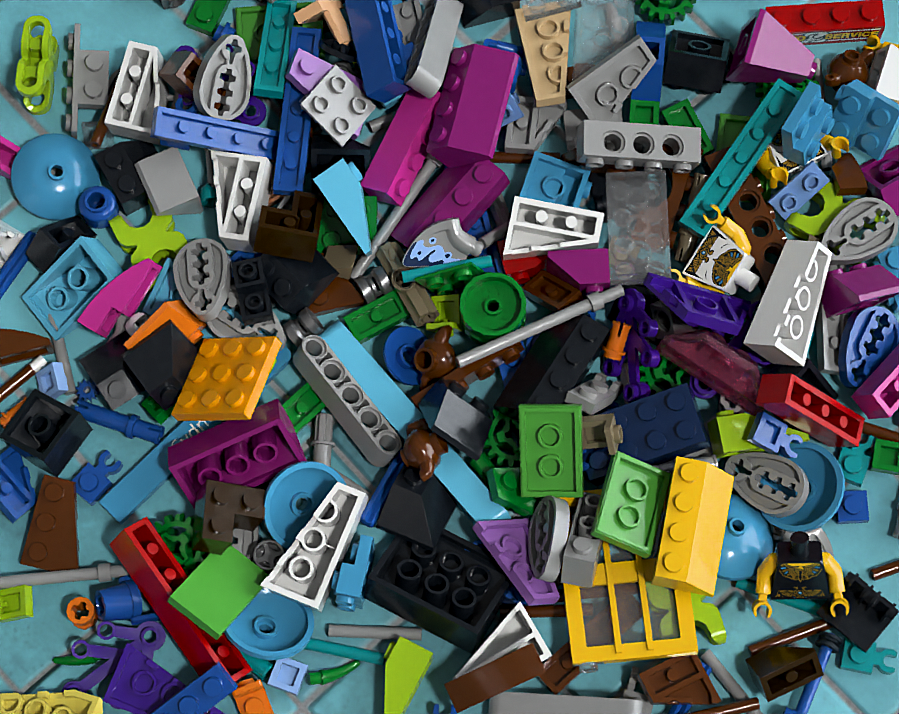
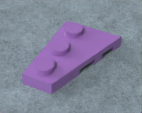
(308, 70)
(509, 546)

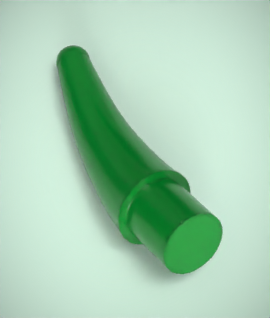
(73, 661)
(330, 675)

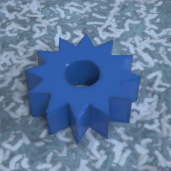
(87, 385)

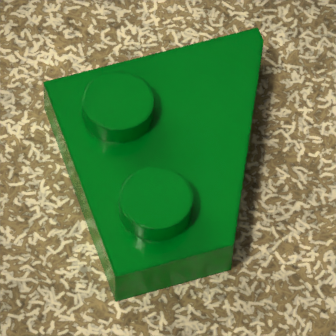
(506, 490)

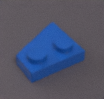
(16, 492)

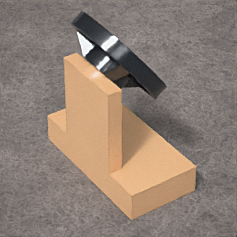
(331, 13)

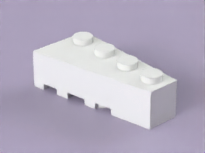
(790, 304)
(319, 549)

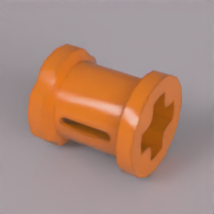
(81, 604)

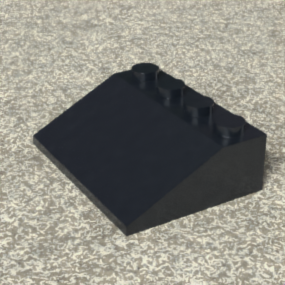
(442, 589)

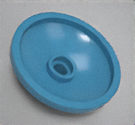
(43, 192)
(302, 480)
(825, 486)
(746, 548)
(284, 621)

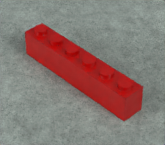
(158, 577)

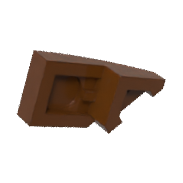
(848, 176)

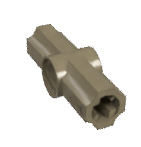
(414, 296)

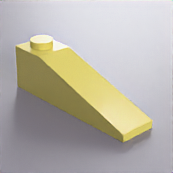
(51, 703)

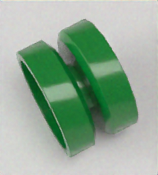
(497, 293)

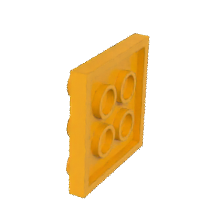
(226, 379)

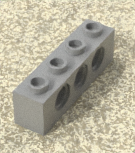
(683, 141)

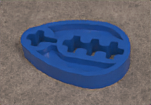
(857, 333)

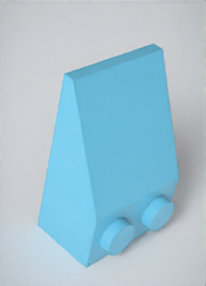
(346, 196)
(71, 285)

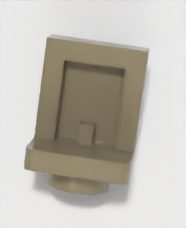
(601, 432)

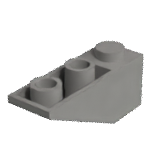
(582, 549)

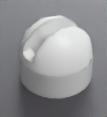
(131, 326)

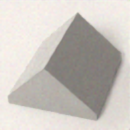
(169, 184)

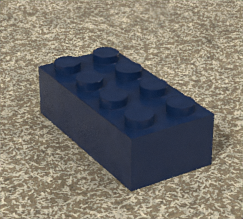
(654, 431)

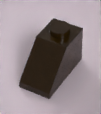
(783, 669)

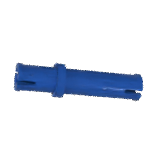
(130, 425)

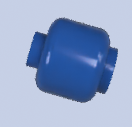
(98, 206)

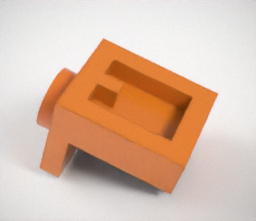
(252, 697)

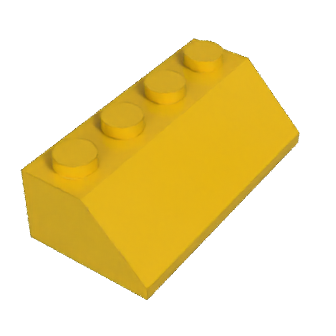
(693, 527)

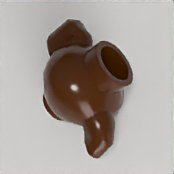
(849, 67)
(435, 357)
(423, 448)

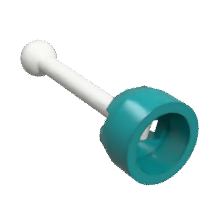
(208, 191)

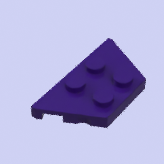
(700, 305)

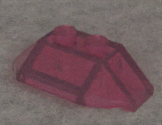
(716, 365)

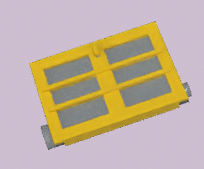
(623, 613)

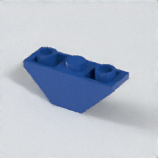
(654, 37)

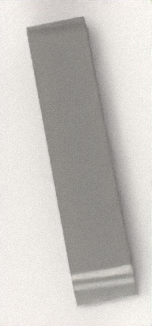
(433, 46)
(350, 414)
(560, 704)

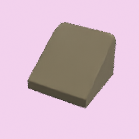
(342, 258)

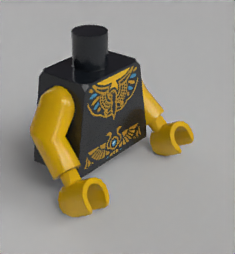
(799, 572)

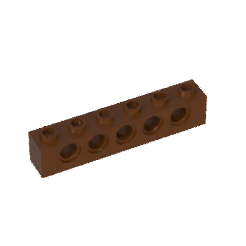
(760, 216)

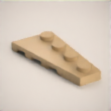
(546, 55)

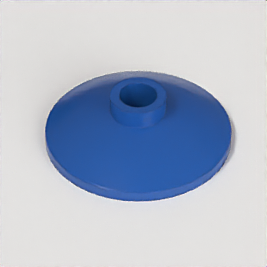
(399, 343)

